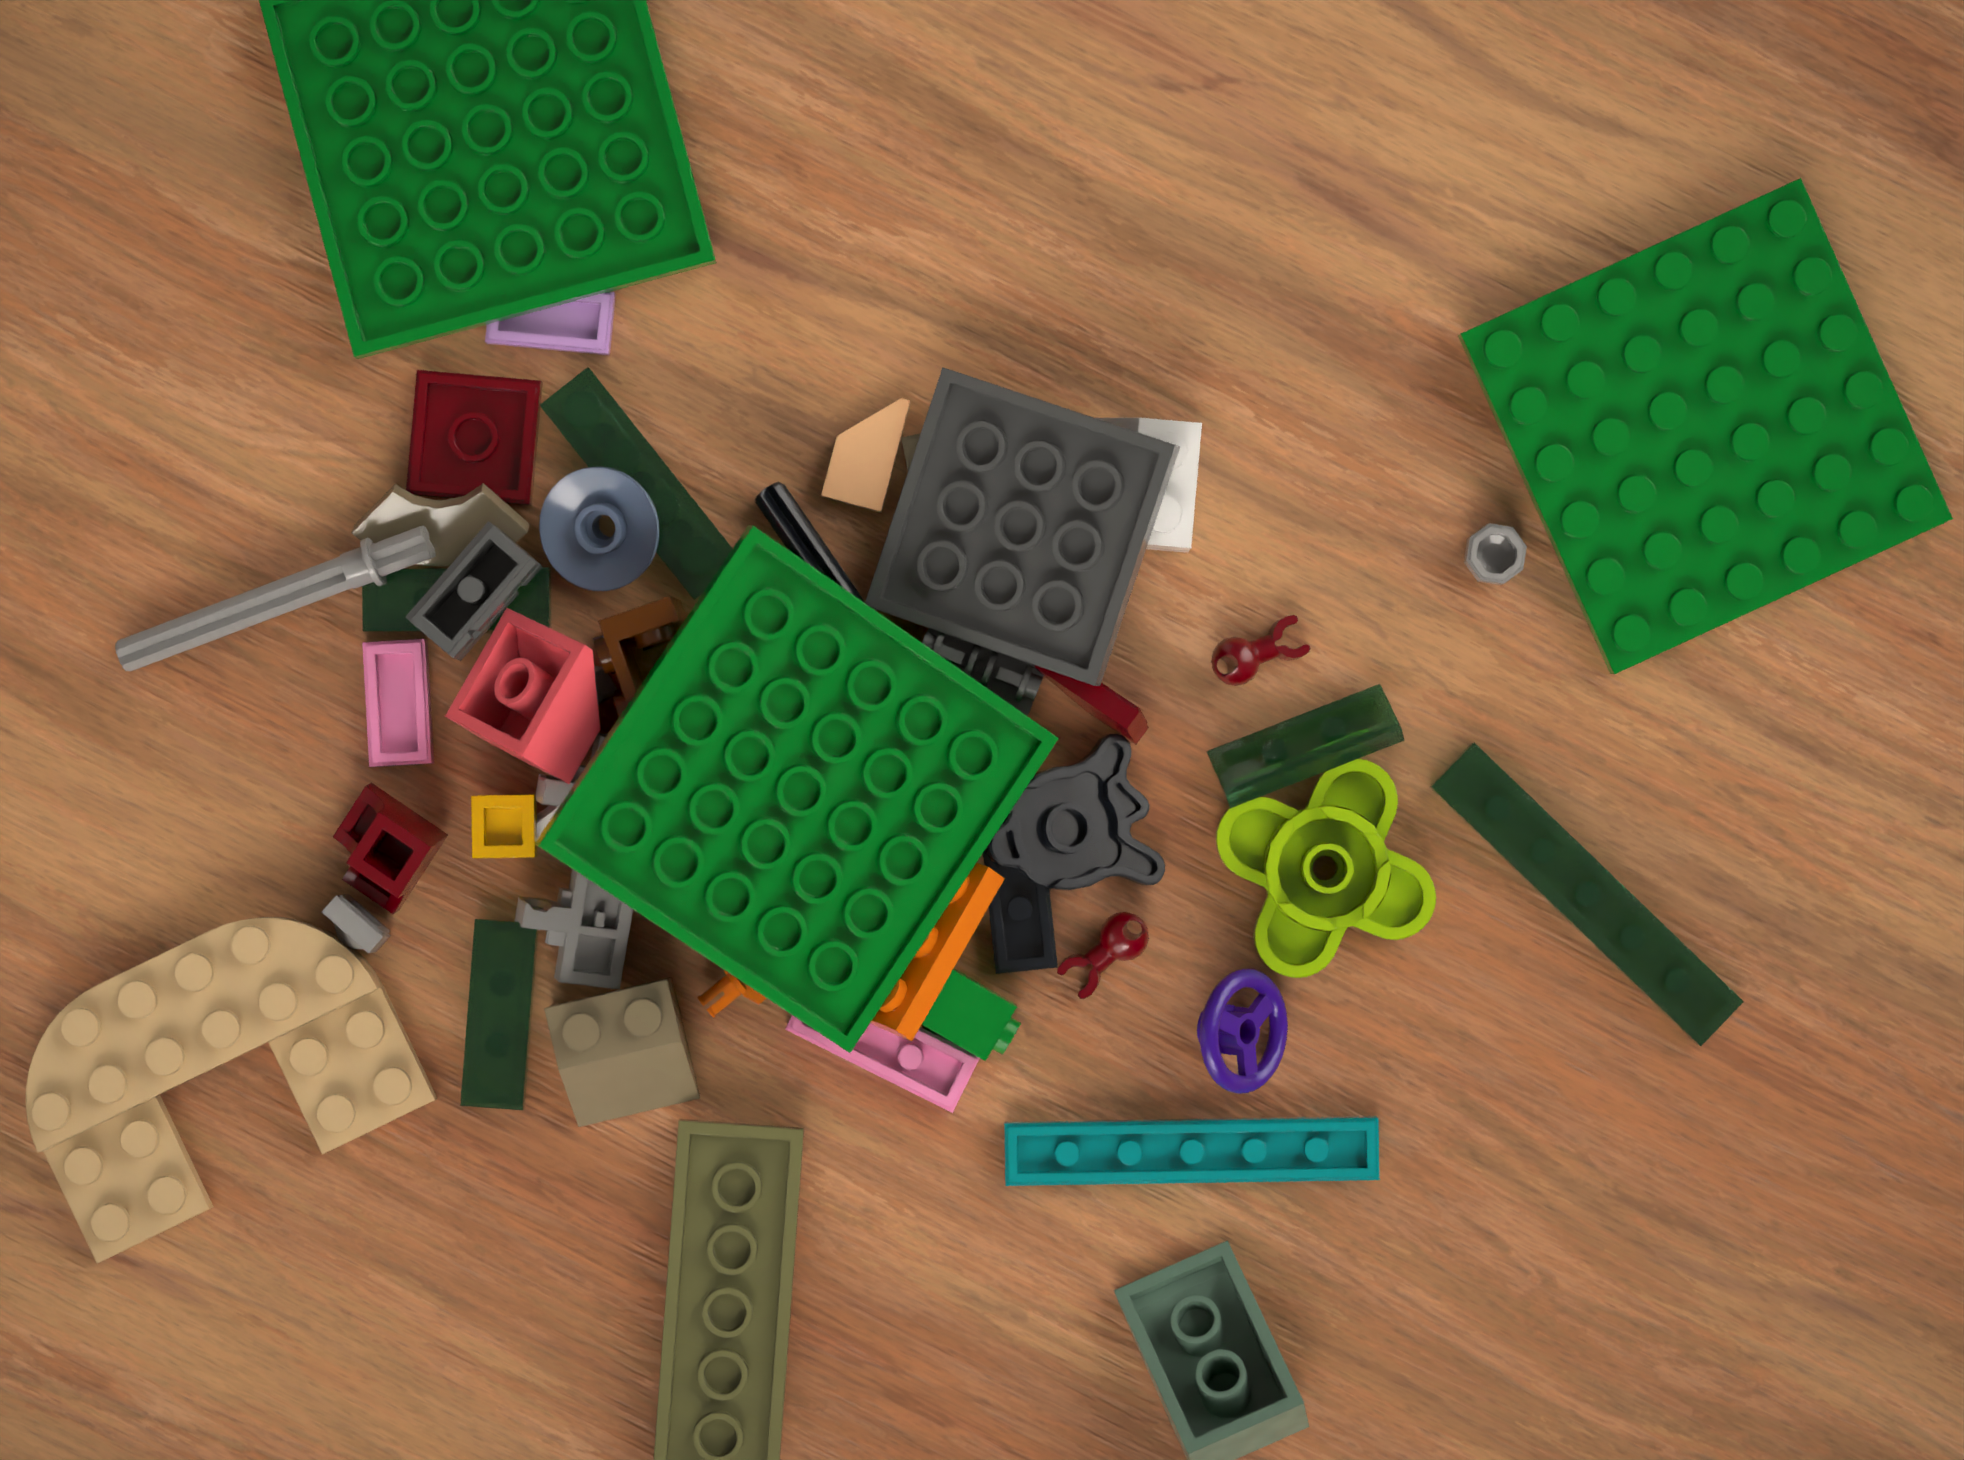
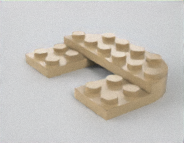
(184, 1013)

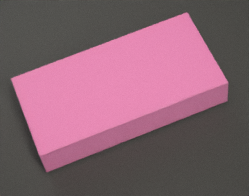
(398, 702)

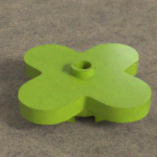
(1371, 884)

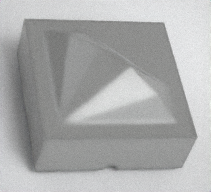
(355, 925)

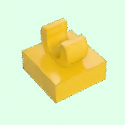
(504, 826)

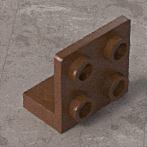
(647, 628)

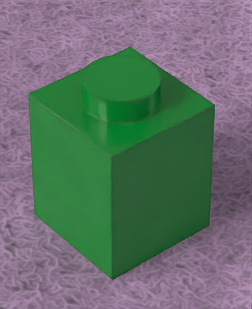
(972, 1016)

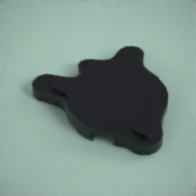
(1077, 824)

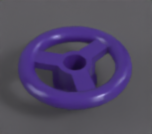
(1236, 1030)

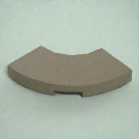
(449, 522)

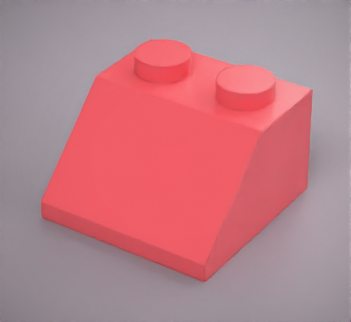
(532, 696)

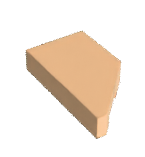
(866, 458)

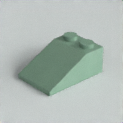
(1212, 1357)

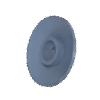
(573, 535)

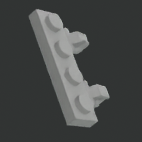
(585, 920)

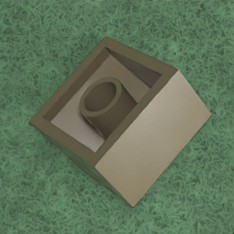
(622, 1052)

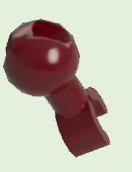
(1245, 656)
(1114, 944)

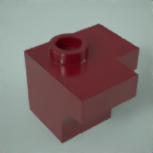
(387, 847)

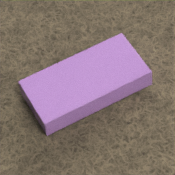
(570, 327)

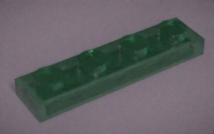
(609, 439)

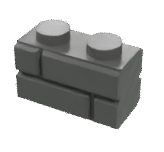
(473, 591)

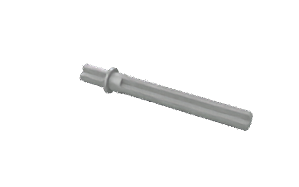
(351, 570)

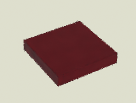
(474, 434)

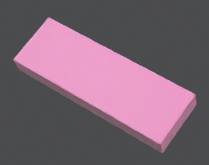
(924, 1066)

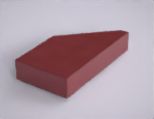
(1102, 704)

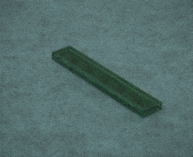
(1586, 894)

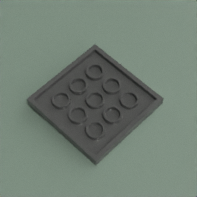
(1022, 526)

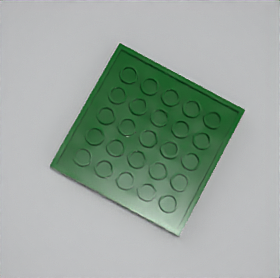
(484, 157)
(1705, 426)
(797, 789)

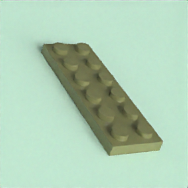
(728, 1291)

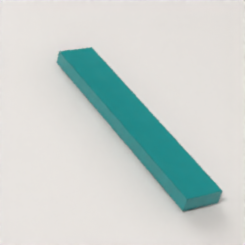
(1191, 1151)

